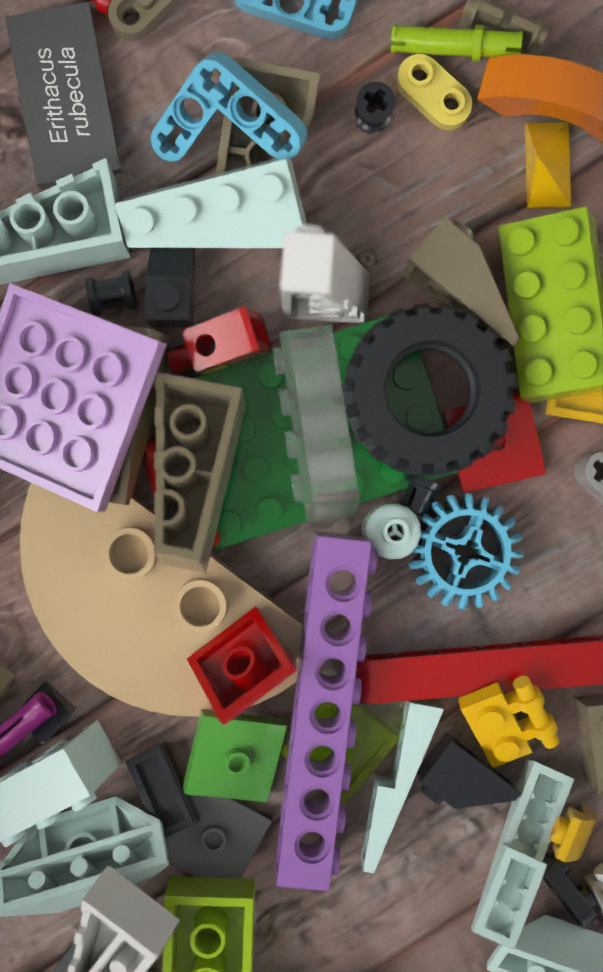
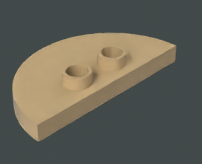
(125, 613)

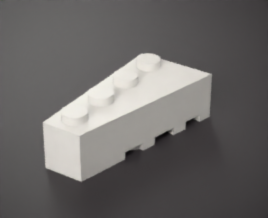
(322, 279)

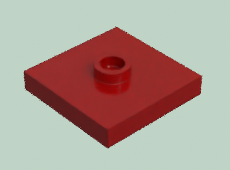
(513, 456)

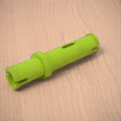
(455, 42)

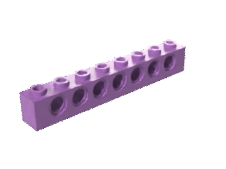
(312, 864)

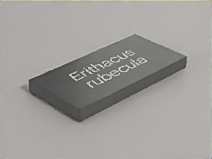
(62, 92)

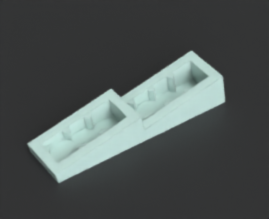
(389, 793)
(520, 853)

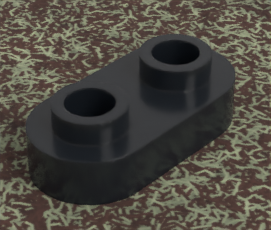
(574, 899)

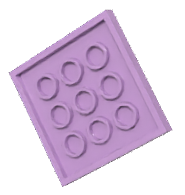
(69, 395)

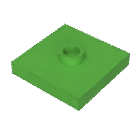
(234, 757)

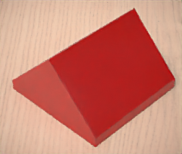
(242, 665)

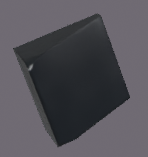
(52, 724)

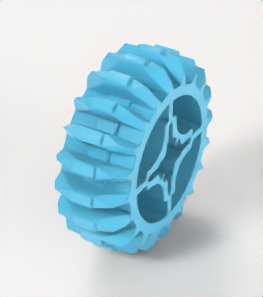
(500, 564)

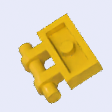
(496, 726)

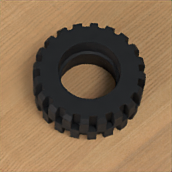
(476, 355)

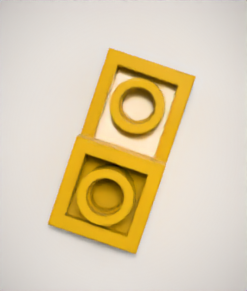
(572, 833)

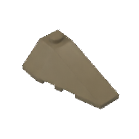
(291, 86)

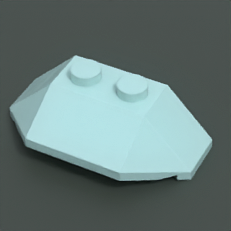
(60, 863)
(550, 947)

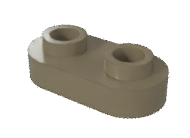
(149, 13)

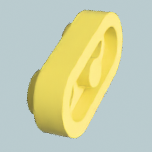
(430, 93)

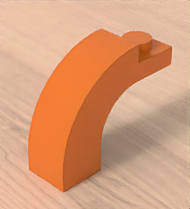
(546, 88)

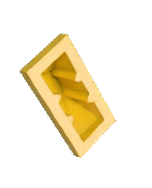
(547, 165)

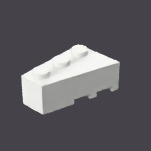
(119, 927)

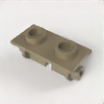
(501, 18)

